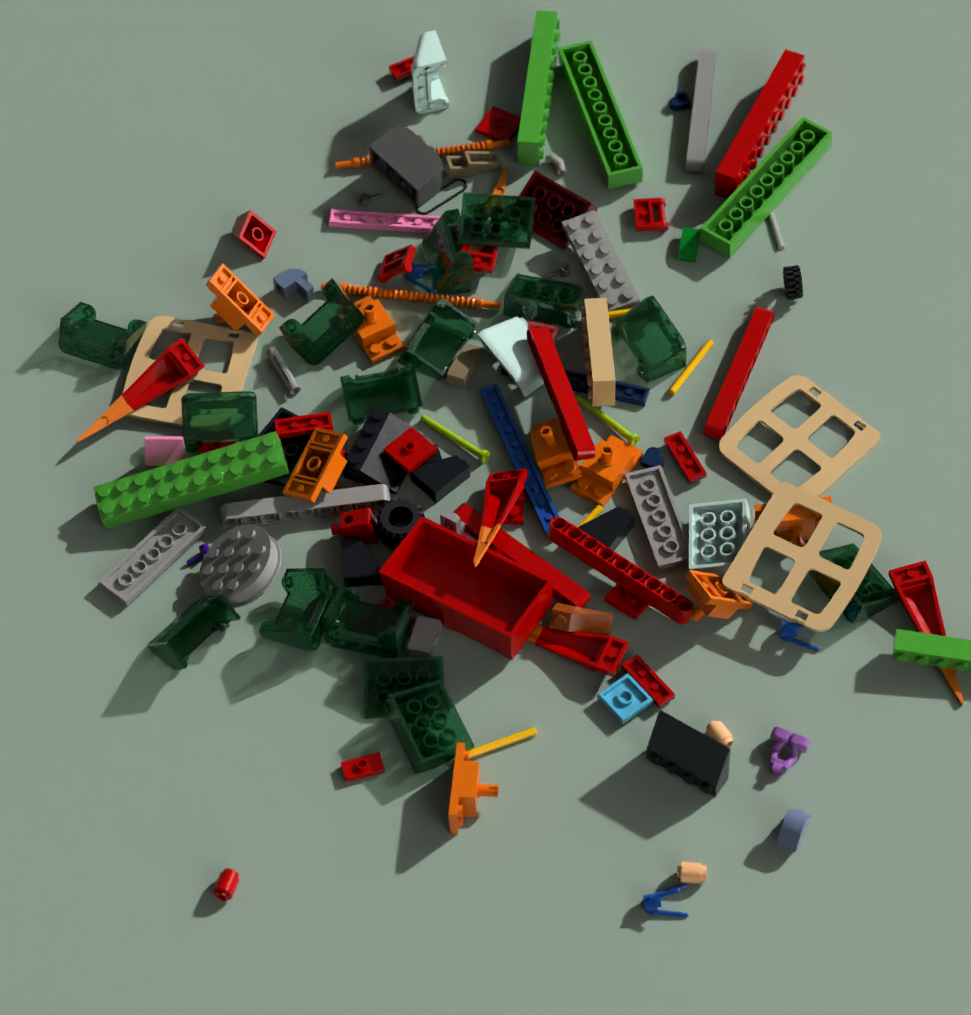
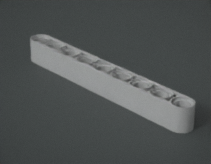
(701, 110)
(290, 509)

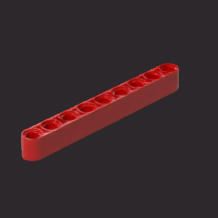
(739, 373)
(560, 393)
(620, 570)
(564, 588)

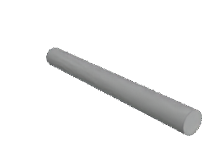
(775, 231)

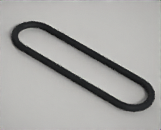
(466, 185)

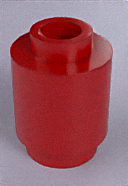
(226, 884)

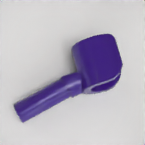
(203, 550)

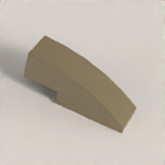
(470, 163)
(464, 365)

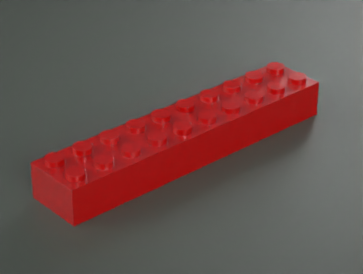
(760, 123)

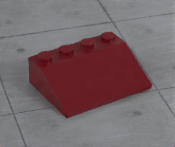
(553, 207)

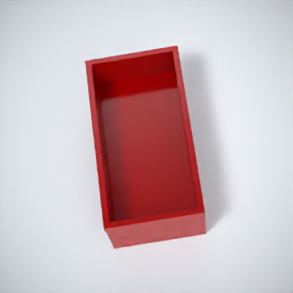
(490, 603)

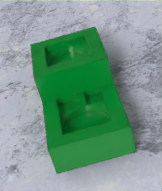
(689, 244)

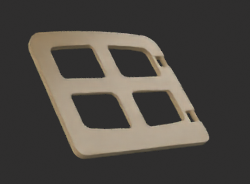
(230, 382)
(797, 439)
(804, 558)

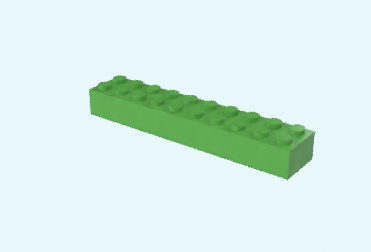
(538, 87)
(600, 115)
(765, 187)
(190, 480)

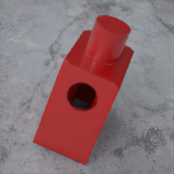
(357, 524)

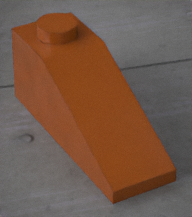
(580, 619)

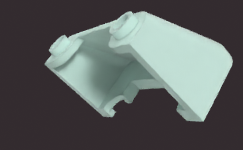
(426, 85)
(511, 349)

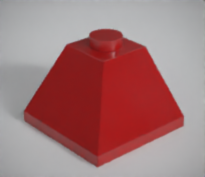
(254, 233)

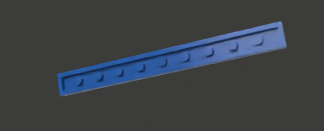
(519, 454)

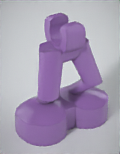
(784, 738)

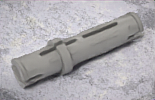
(280, 365)

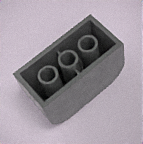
(407, 164)

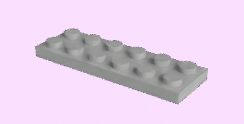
(600, 261)
(659, 516)
(152, 556)

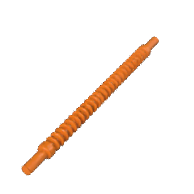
(489, 145)
(479, 303)

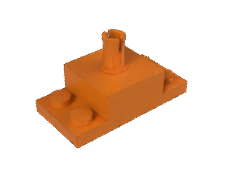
(237, 303)
(378, 332)
(553, 454)
(318, 466)
(606, 471)
(796, 524)
(712, 597)
(466, 789)

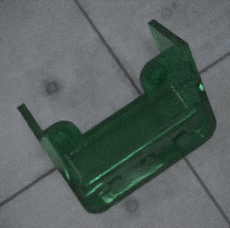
(191, 628)

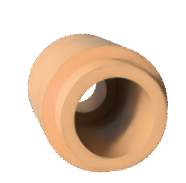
(719, 733)
(692, 872)

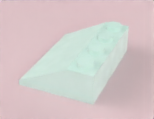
(717, 534)

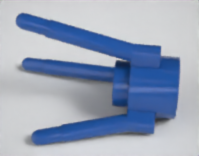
(417, 273)
(789, 630)
(653, 901)

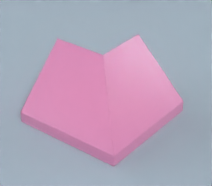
(164, 450)

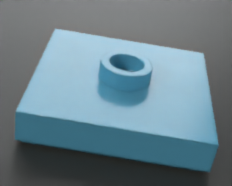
(625, 698)

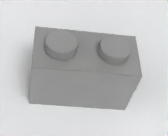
(424, 637)

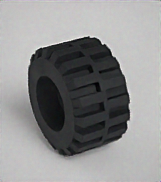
(395, 512)

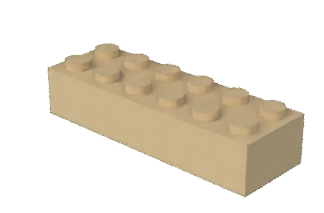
(598, 352)

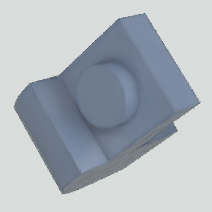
(292, 282)
(793, 829)

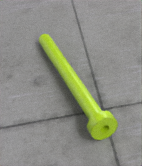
(632, 439)
(482, 455)

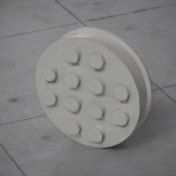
(241, 565)

